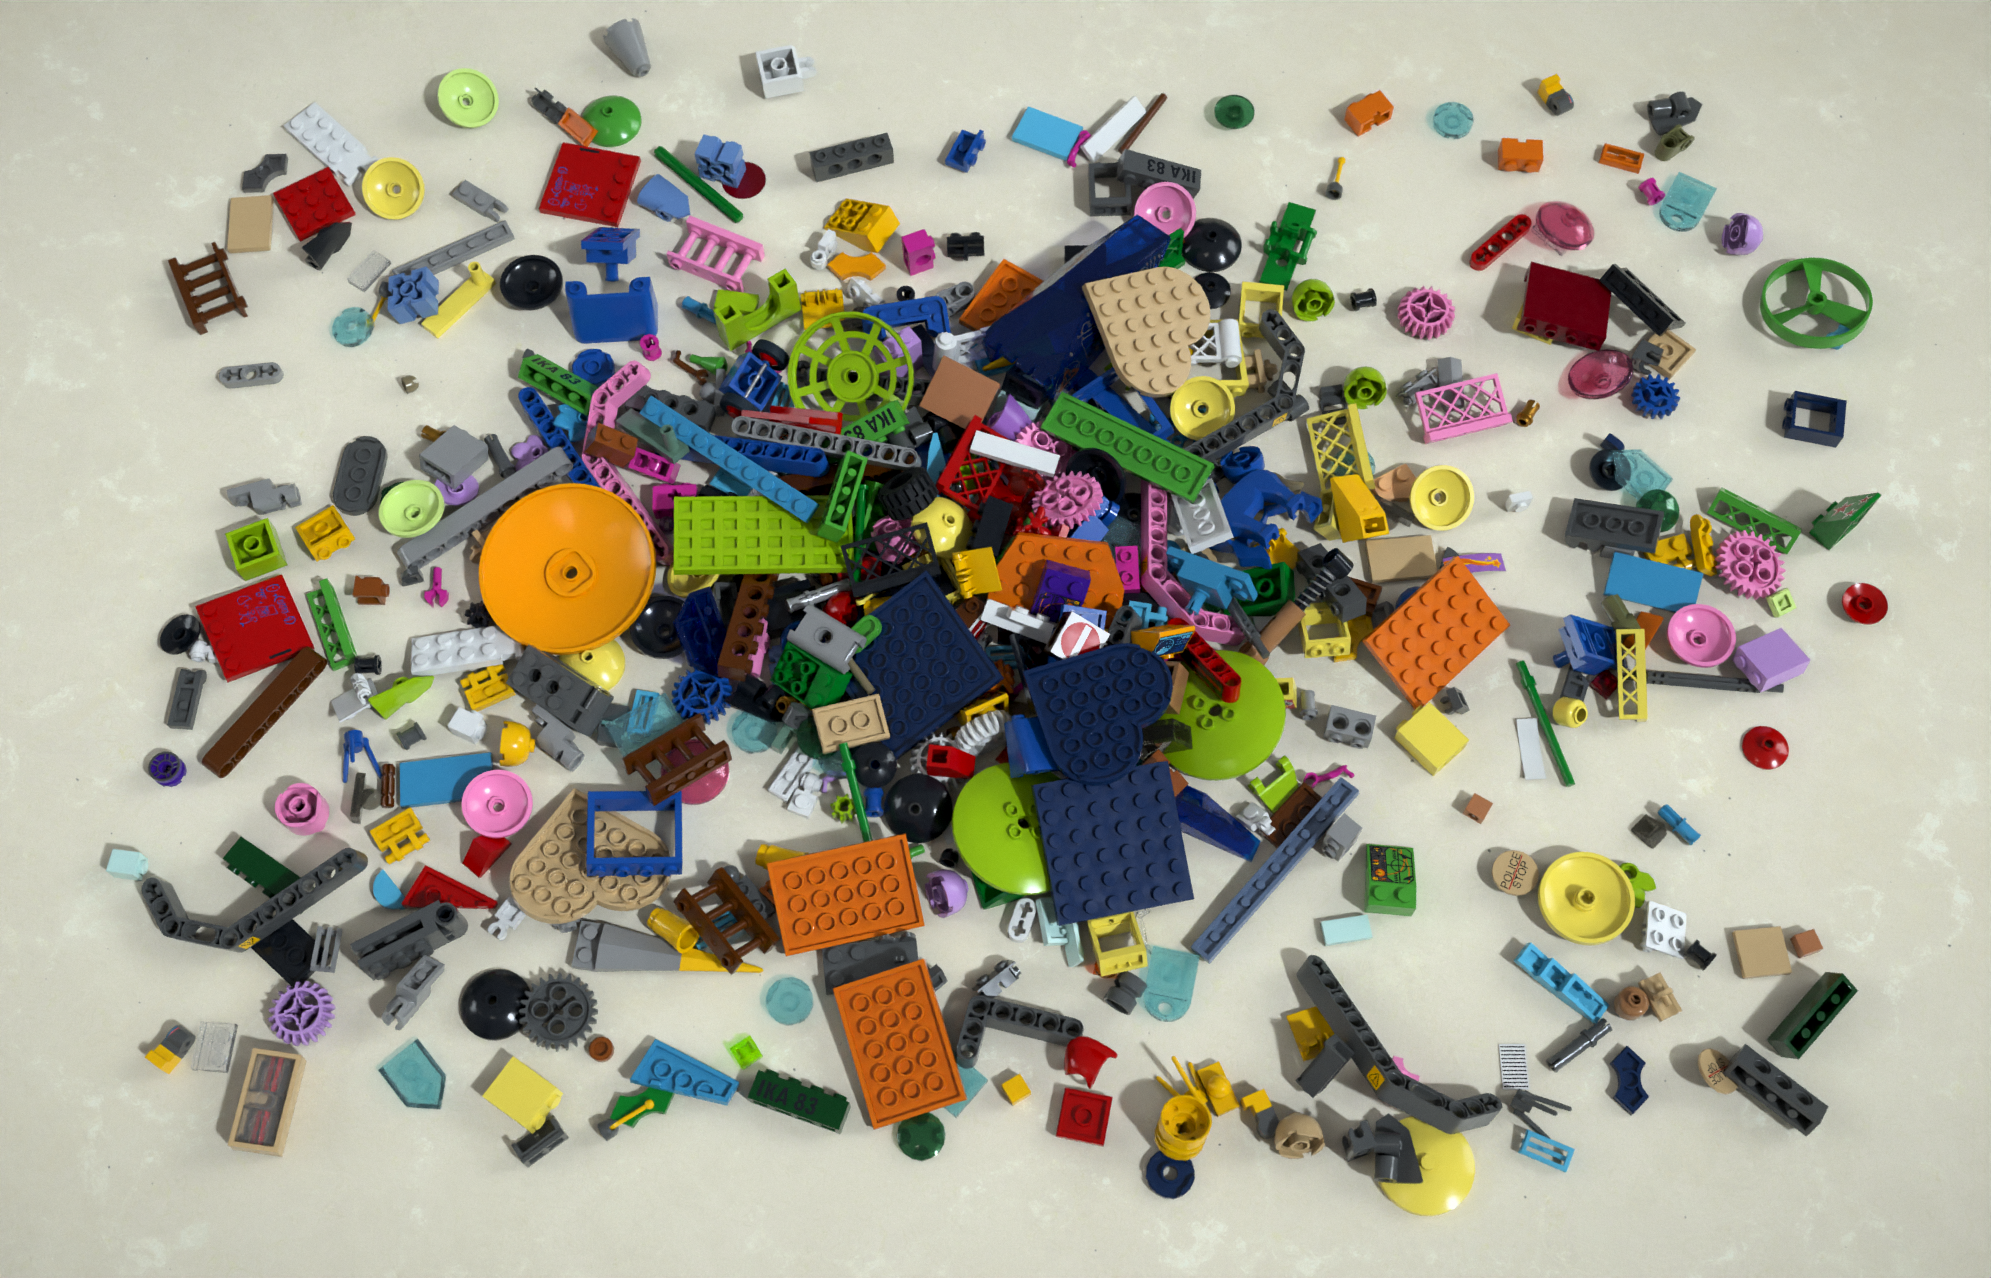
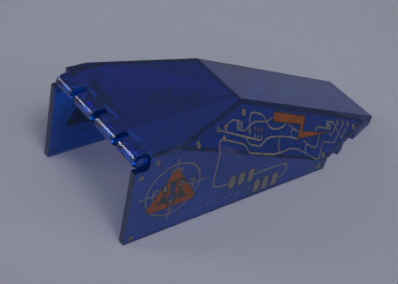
(1054, 324)

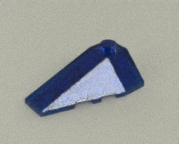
(1211, 823)

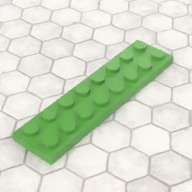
(1132, 447)

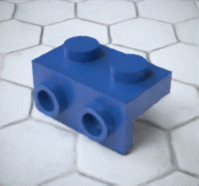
(965, 150)

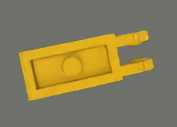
(1702, 545)

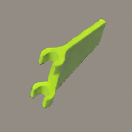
(1279, 790)

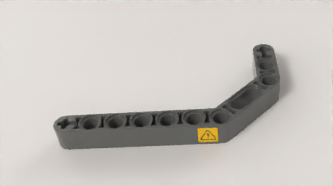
(1271, 327)
(162, 894)
(1379, 1068)

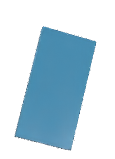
(1652, 583)
(440, 779)

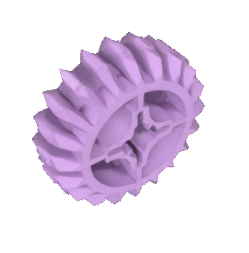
(297, 997)

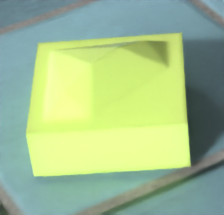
(1781, 602)

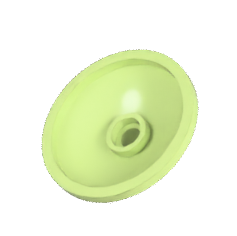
(476, 90)
(406, 502)

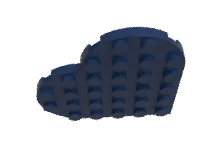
(1097, 709)

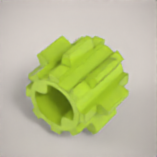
(843, 801)

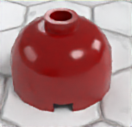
(843, 608)

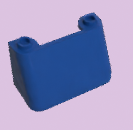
(928, 309)
(613, 315)
(1027, 747)

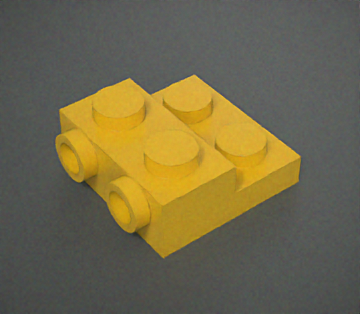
(325, 533)

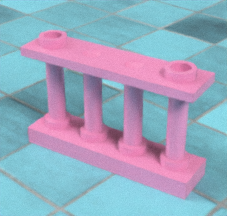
(716, 236)

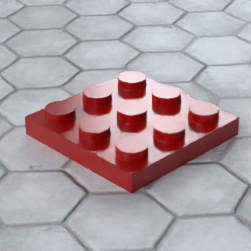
(314, 203)

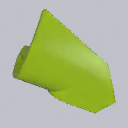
(402, 692)

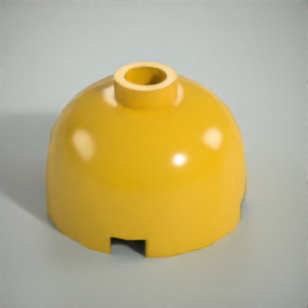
(515, 744)

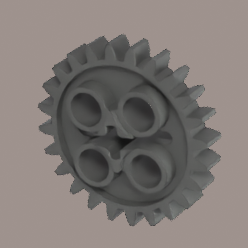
(573, 1026)

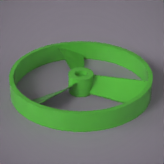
(1818, 303)

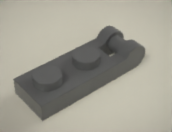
(186, 699)

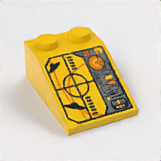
(985, 703)

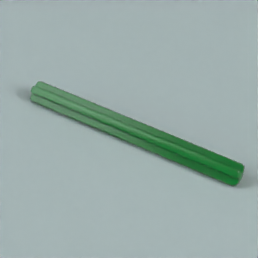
(698, 184)

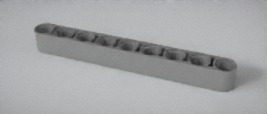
(817, 438)
(485, 508)

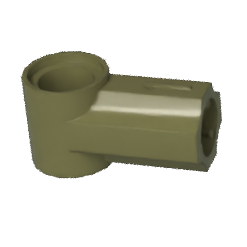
(1619, 614)

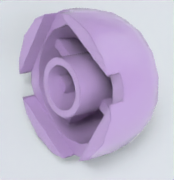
(1742, 234)
(946, 892)

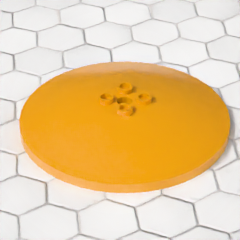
(543, 539)

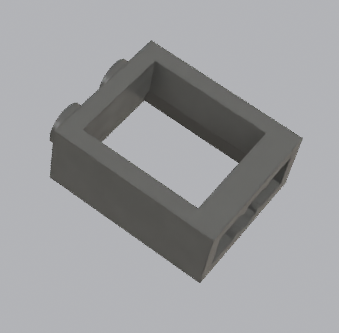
(1100, 206)

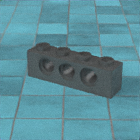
(851, 157)
(683, 404)
(1342, 595)
(1776, 1090)

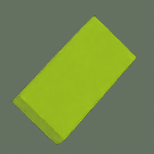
(744, 302)

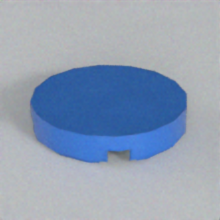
(594, 366)

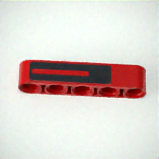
(1210, 666)

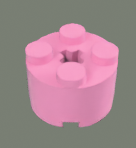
(887, 525)
(302, 809)

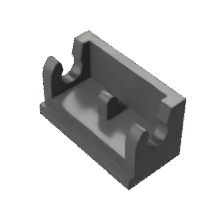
(1648, 354)
(541, 1142)
(1362, 1142)

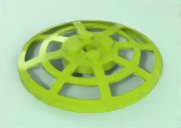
(847, 361)

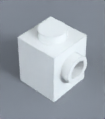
(468, 725)

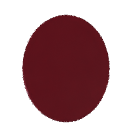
(751, 183)

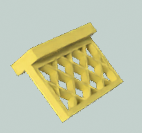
(1357, 442)

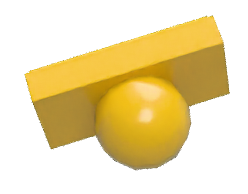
(1218, 1089)

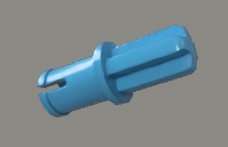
(700, 309)
(1678, 824)

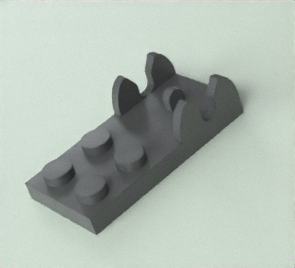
(1613, 526)
(863, 959)

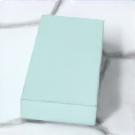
(1346, 930)

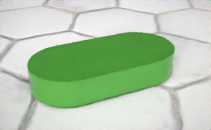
(869, 627)

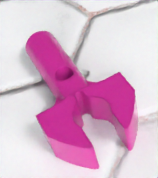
(436, 589)

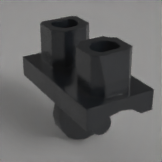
(965, 245)

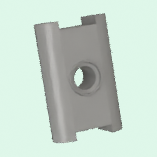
(815, 627)

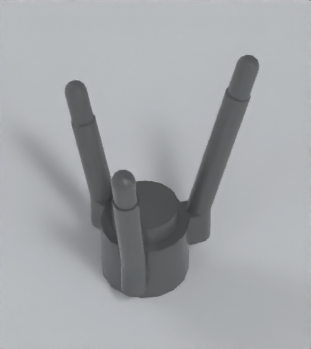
(1525, 1101)

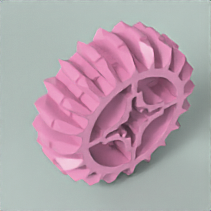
(1439, 312)

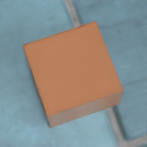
(1477, 808)
(1806, 943)

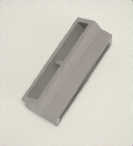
(1449, 373)

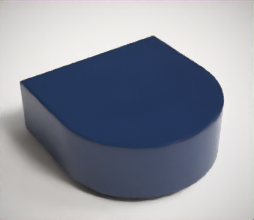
(1612, 442)

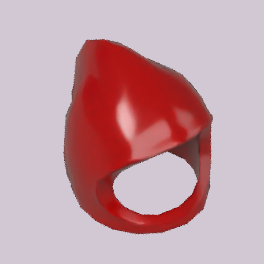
(1086, 1058)

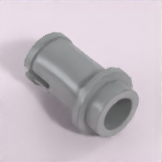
(1308, 709)

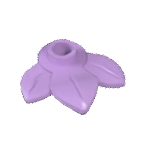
(528, 451)

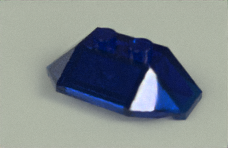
(701, 631)

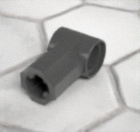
(1300, 404)

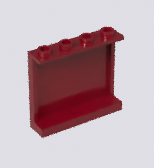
(1565, 306)

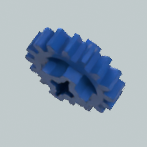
(1655, 396)

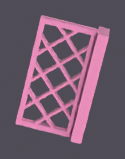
(1468, 426)

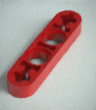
(1500, 242)

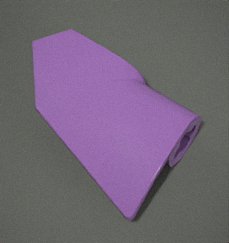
(1010, 420)

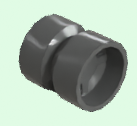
(1125, 992)

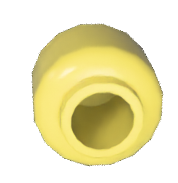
(1570, 712)

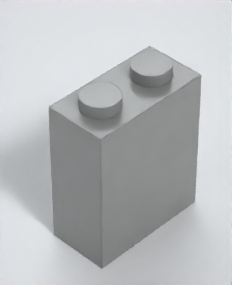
(454, 457)

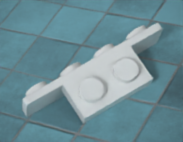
(1018, 620)

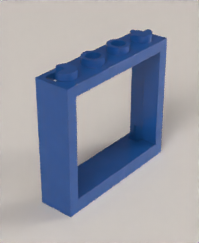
(1111, 377)
(632, 865)

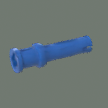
(874, 798)

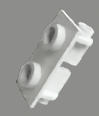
(861, 293)

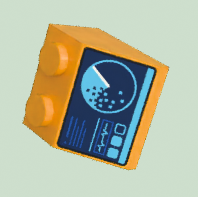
(1164, 639)

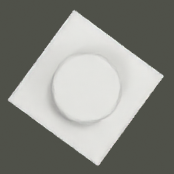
(1518, 502)

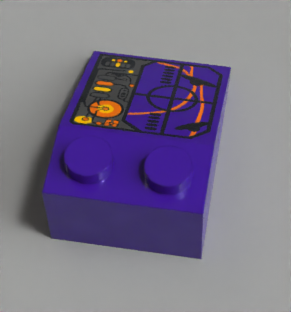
(1059, 586)

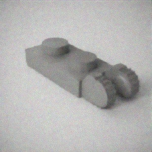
(479, 200)

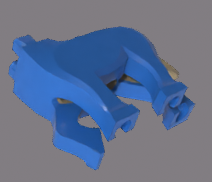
(1250, 505)

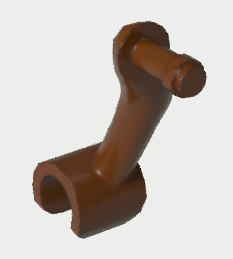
(698, 374)

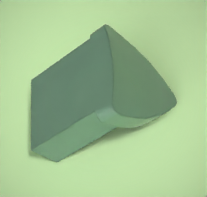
(783, 738)

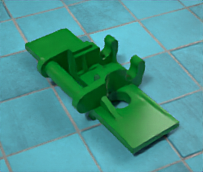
(1280, 245)

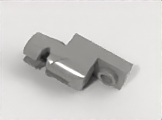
(265, 496)
(557, 739)
(412, 991)

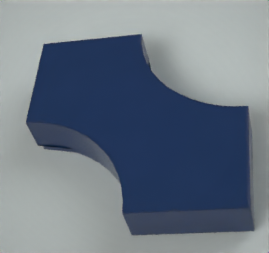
(1630, 1091)

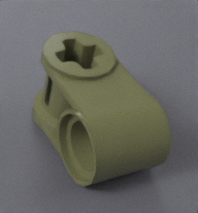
(1673, 143)

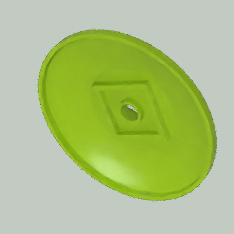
(1241, 733)
(989, 831)

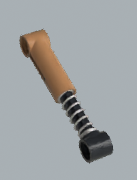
(1334, 566)

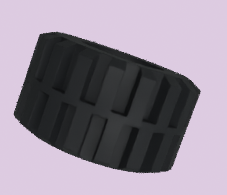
(907, 493)

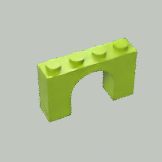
(781, 303)

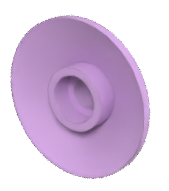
(462, 494)

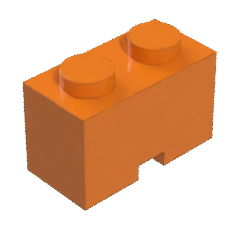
(1368, 111)
(1520, 155)

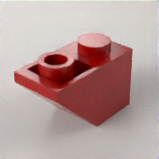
(949, 762)

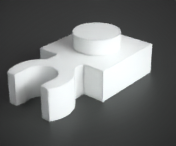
(509, 916)

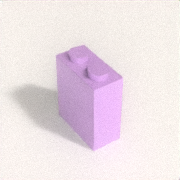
(913, 345)
(1771, 660)

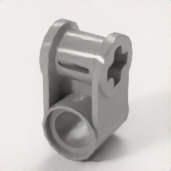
(954, 298)

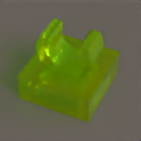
(746, 1052)

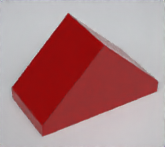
(484, 853)

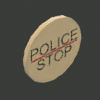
(1515, 873)
(1711, 1066)

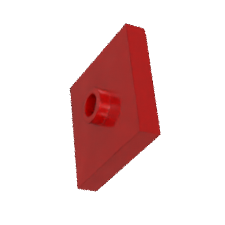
(1084, 1117)

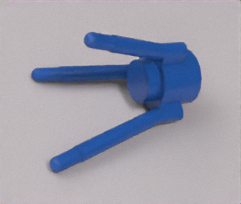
(354, 744)

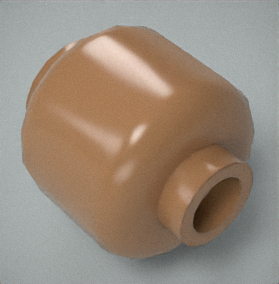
(1631, 1003)

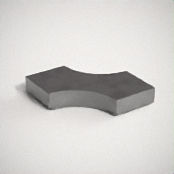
(259, 177)

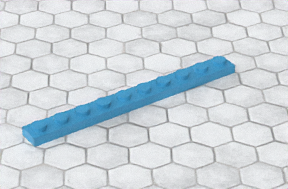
(731, 460)

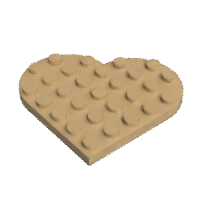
(1149, 325)
(551, 871)

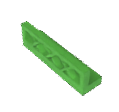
(1757, 512)
(338, 621)

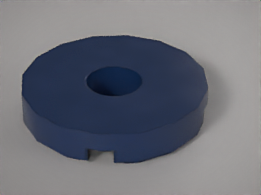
(1169, 1188)

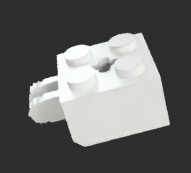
(783, 71)

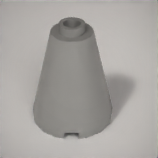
(629, 46)

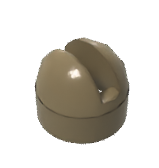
(408, 383)

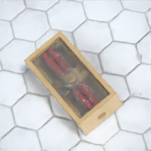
(267, 1102)

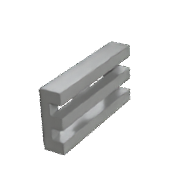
(328, 933)

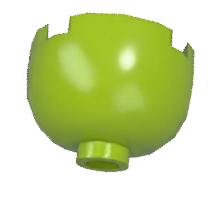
(1312, 299)
(1364, 387)

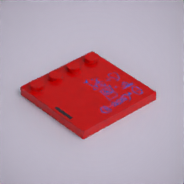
(590, 184)
(254, 628)

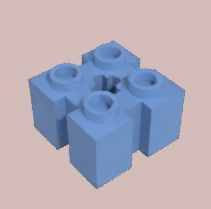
(720, 161)
(413, 295)

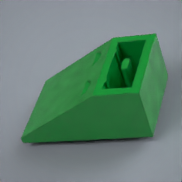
(809, 678)

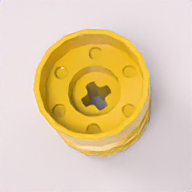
(1187, 1116)

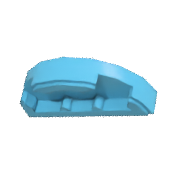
(387, 892)

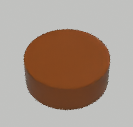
(601, 1049)

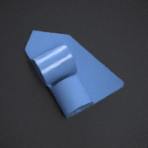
(664, 199)

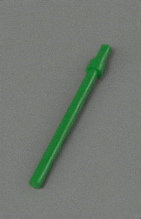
(1529, 683)
(848, 766)

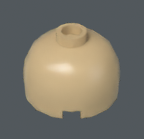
(1298, 1135)

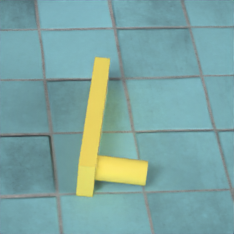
(460, 301)

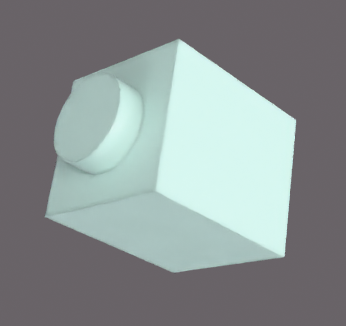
(127, 865)

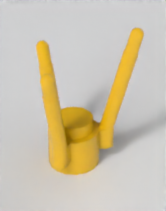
(1195, 1091)

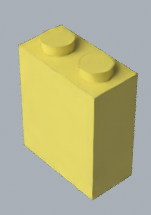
(1430, 738)
(523, 1095)

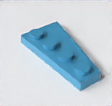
(683, 1075)

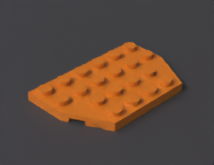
(1025, 560)

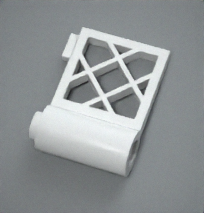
(1225, 345)
(951, 346)

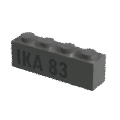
(1147, 170)

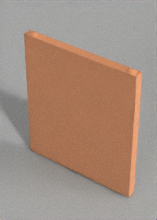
(959, 393)

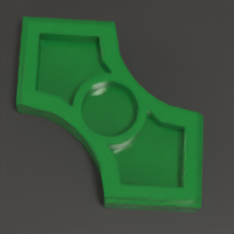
(628, 1104)

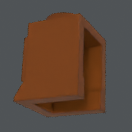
(370, 591)

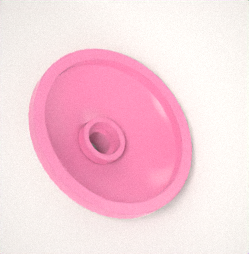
(1171, 198)
(1707, 626)
(492, 789)

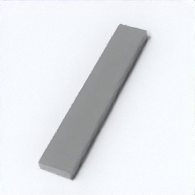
(461, 250)

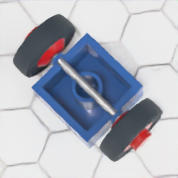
(753, 378)

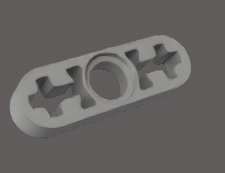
(243, 370)

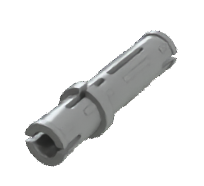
(816, 596)

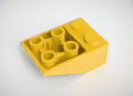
(863, 224)
(1357, 509)

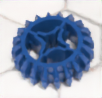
(694, 700)

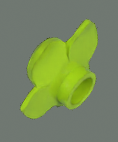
(1640, 882)

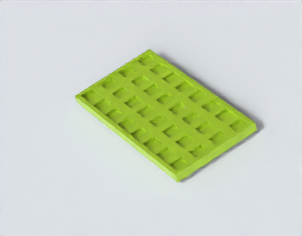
(752, 538)

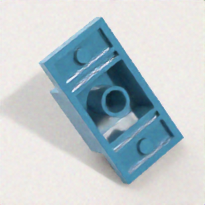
(1209, 581)

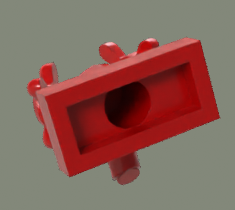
(1036, 527)

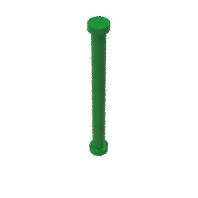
(859, 527)

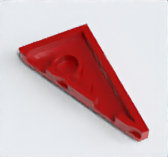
(436, 886)

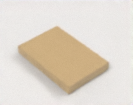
(250, 224)
(1401, 559)
(852, 722)

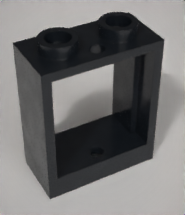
(1023, 388)

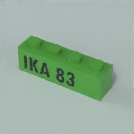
(557, 382)
(874, 426)
(842, 496)

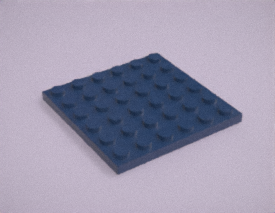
(922, 664)
(1112, 844)

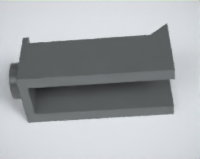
(1325, 1066)

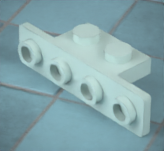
(1059, 935)

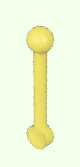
(862, 601)

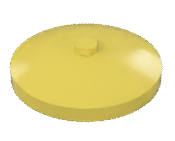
(1586, 898)
(1445, 1167)

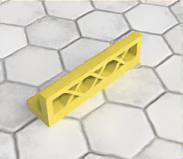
(1640, 674)

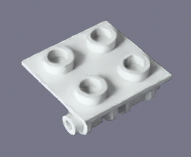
(356, 699)
(1663, 930)

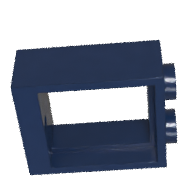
(1819, 403)

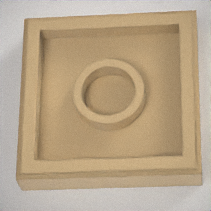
(1675, 353)
(1761, 952)

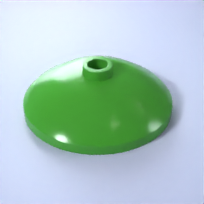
(615, 119)

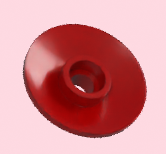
(1868, 596)
(1760, 755)

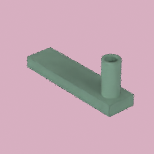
(657, 438)

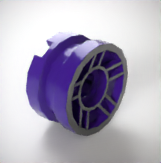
(158, 769)

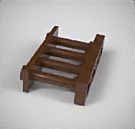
(193, 302)
(685, 774)
(740, 907)

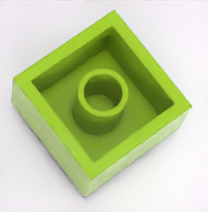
(256, 549)

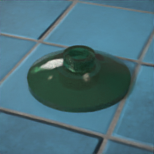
(1237, 106)

